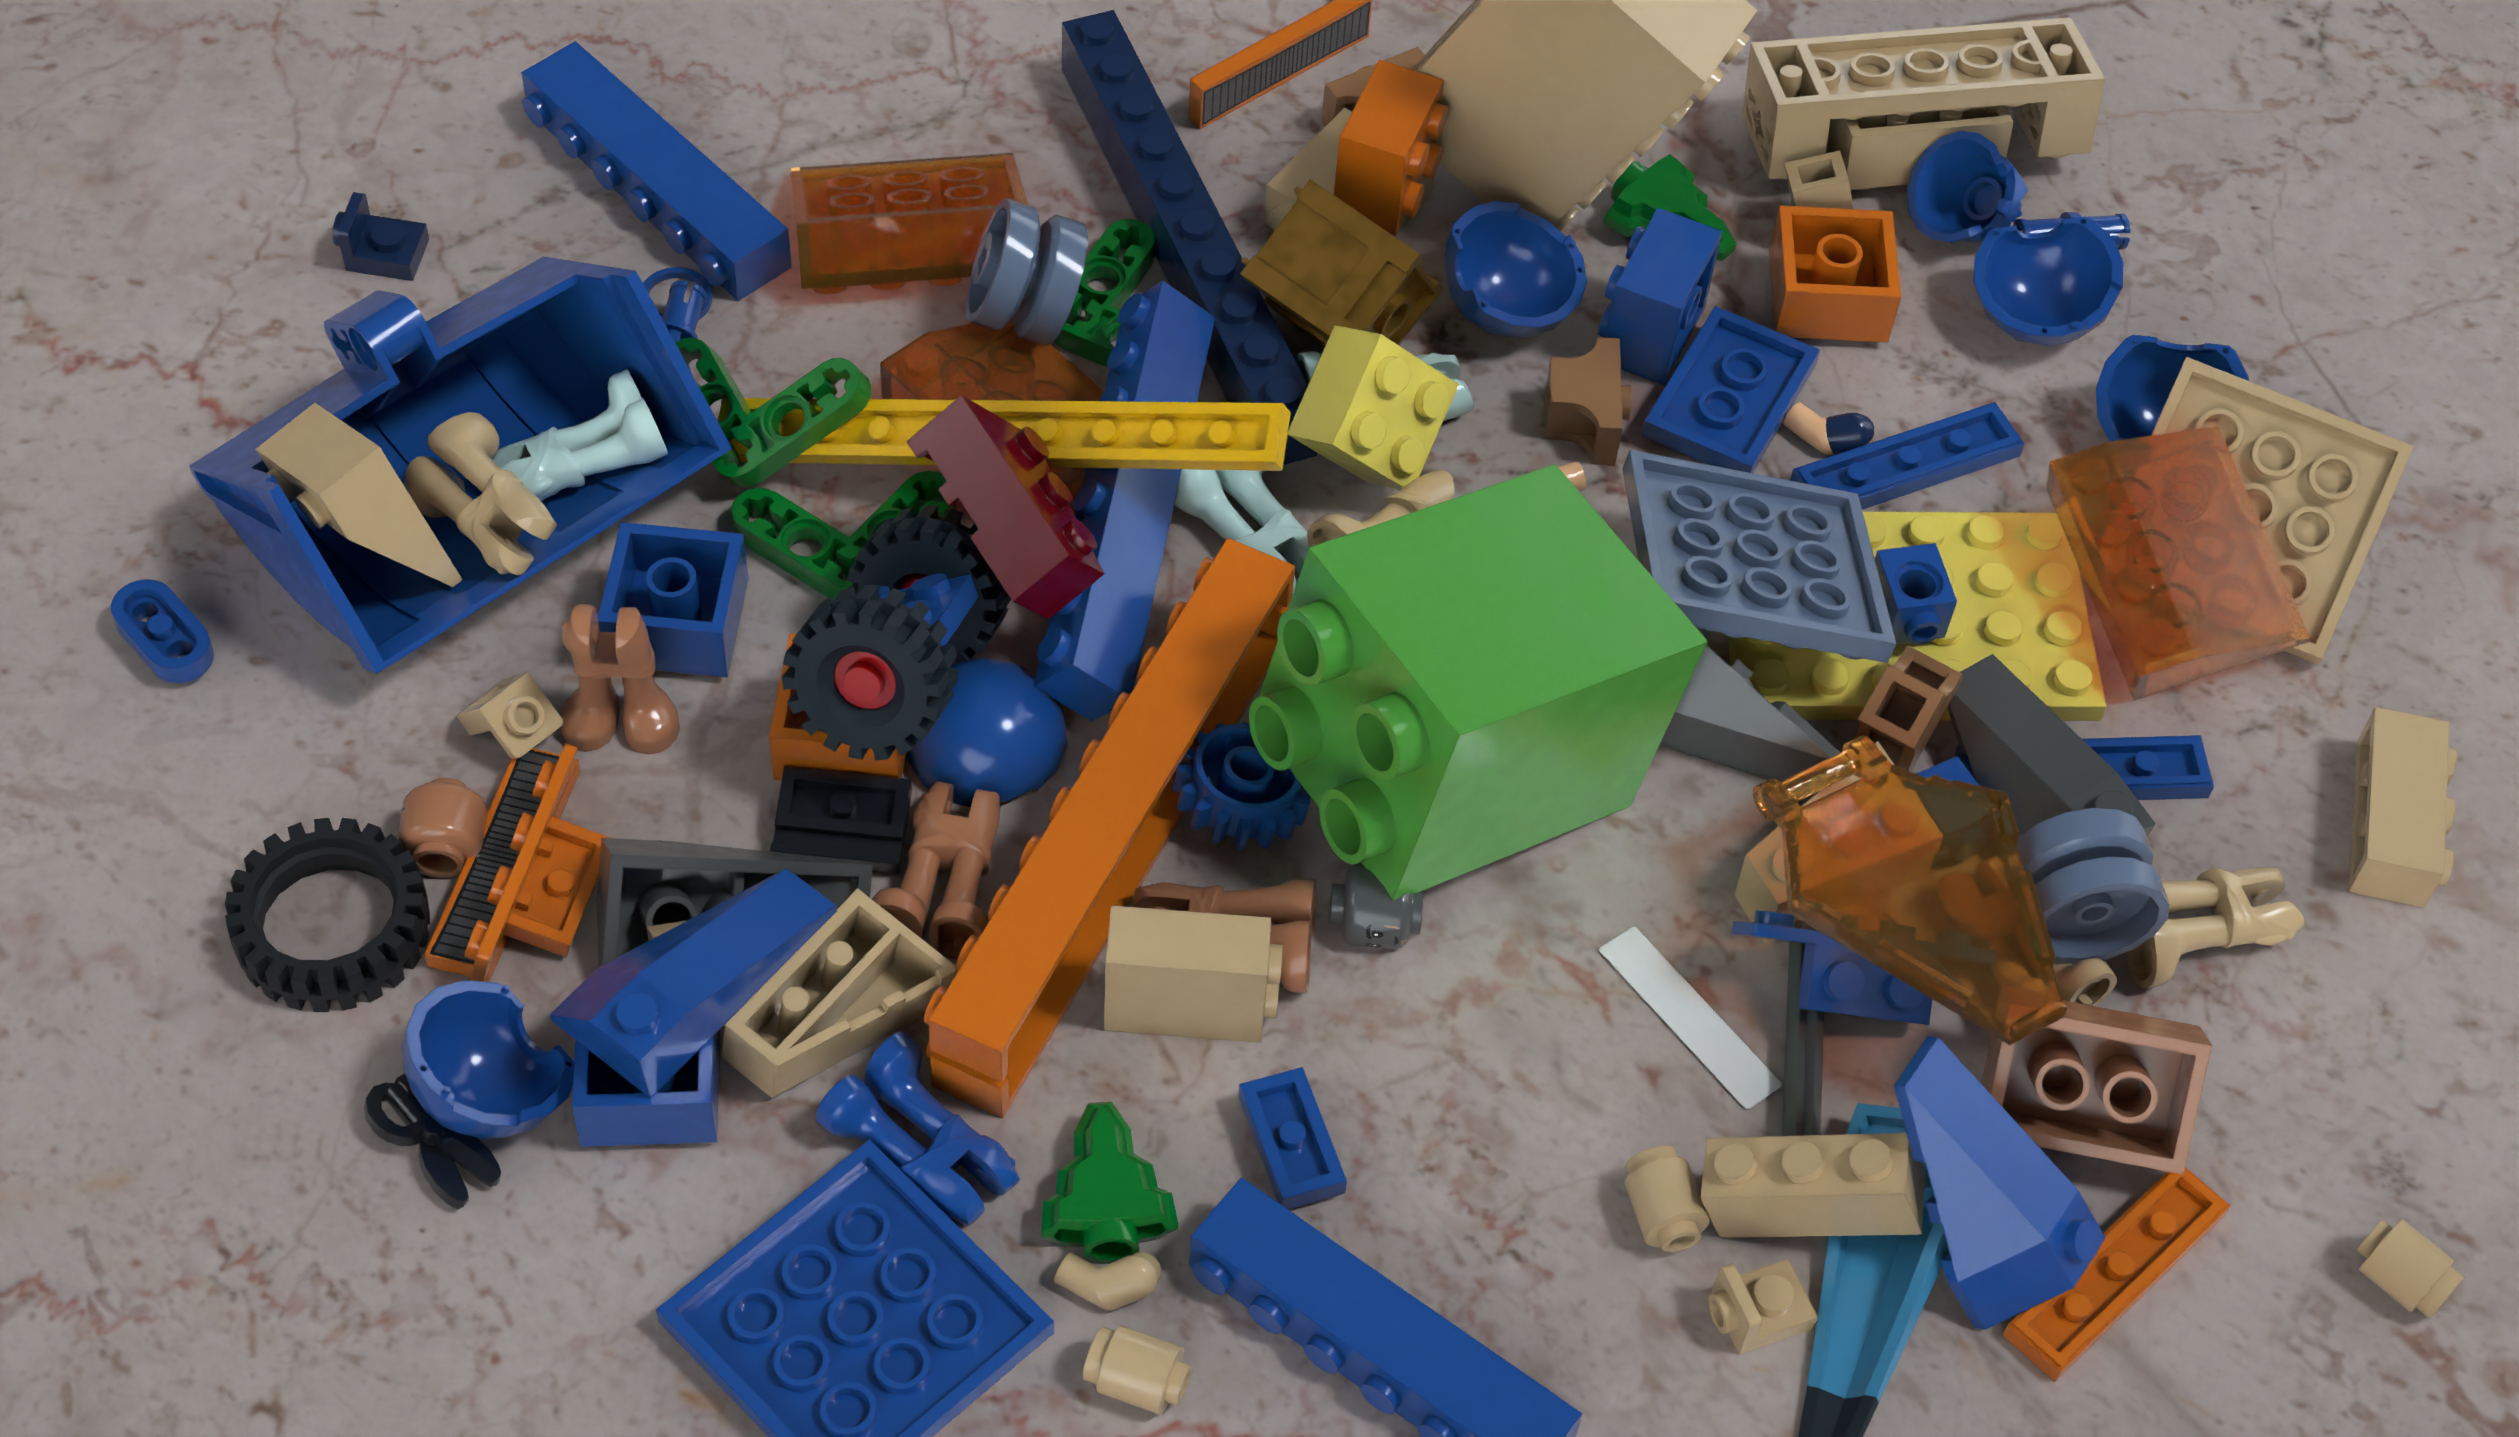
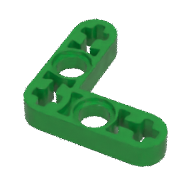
(1101, 326)
(760, 428)
(797, 524)

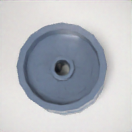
(1026, 272)
(2094, 883)

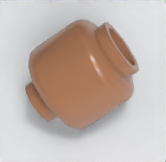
(442, 826)

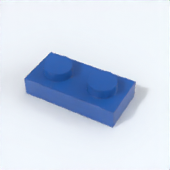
(1292, 1138)

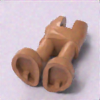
(594, 707)
(942, 845)
(1288, 905)

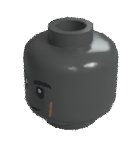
(1370, 914)

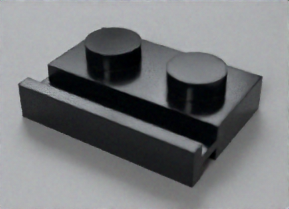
(843, 816)

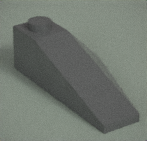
(1738, 727)
(2030, 752)
(674, 881)

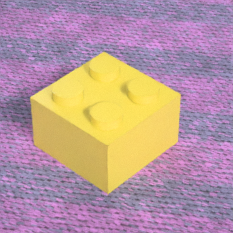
(1373, 408)

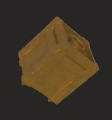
(1340, 270)

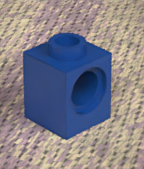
(1916, 592)

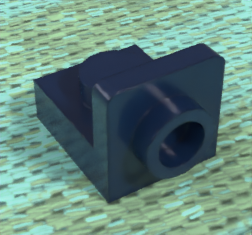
(378, 243)

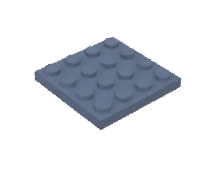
(1759, 555)

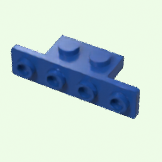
(1839, 978)

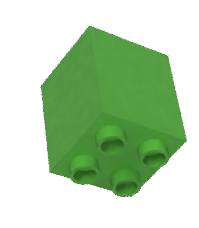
(1472, 680)

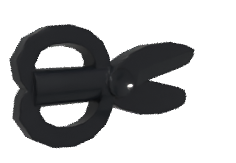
(437, 1144)

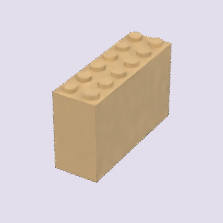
(1568, 88)

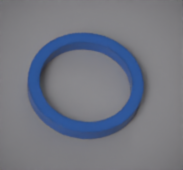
(684, 273)

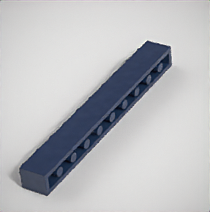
(1188, 230)

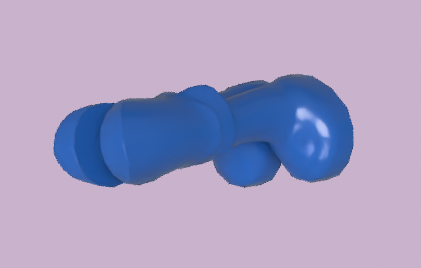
(893, 1078)

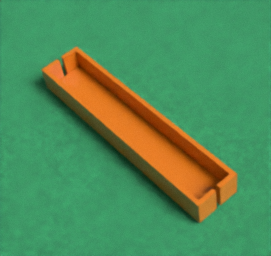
(1103, 832)

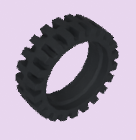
(307, 855)

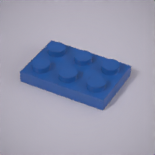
(1730, 392)

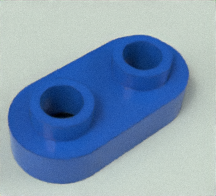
(166, 635)

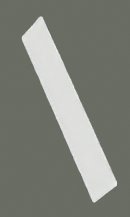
(1690, 1017)

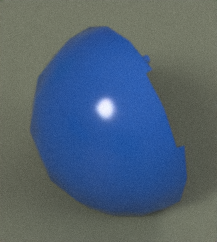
(1512, 270)
(2049, 283)
(2140, 379)
(992, 734)
(477, 1063)

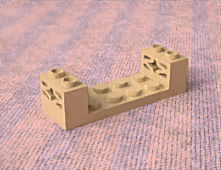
(2025, 65)

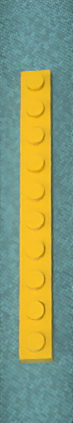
(1074, 432)

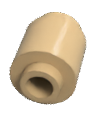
(1665, 1199)
(2409, 1267)
(1137, 1368)

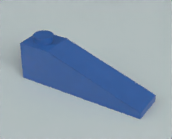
(678, 989)
(2004, 1207)

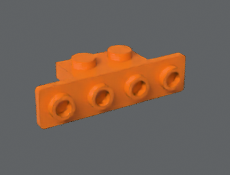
(550, 881)

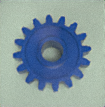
(1237, 790)

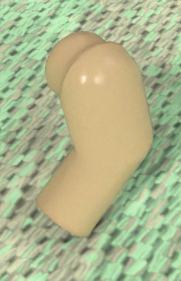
(1112, 1284)

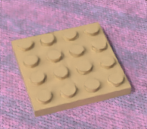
(2310, 478)

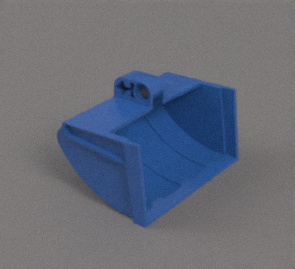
(525, 359)

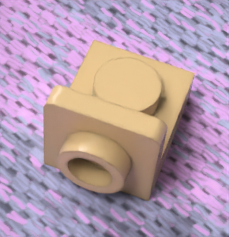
(514, 713)
(1760, 1305)

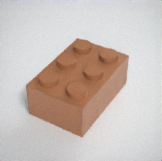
(2105, 1085)

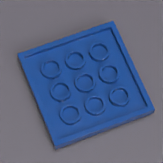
(856, 1312)

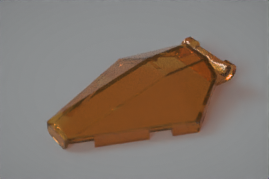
(1919, 885)

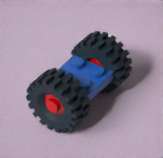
(882, 650)

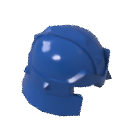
(1964, 189)

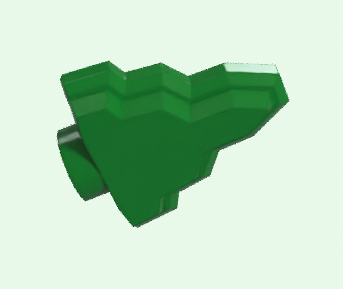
(1662, 186)
(1106, 1192)

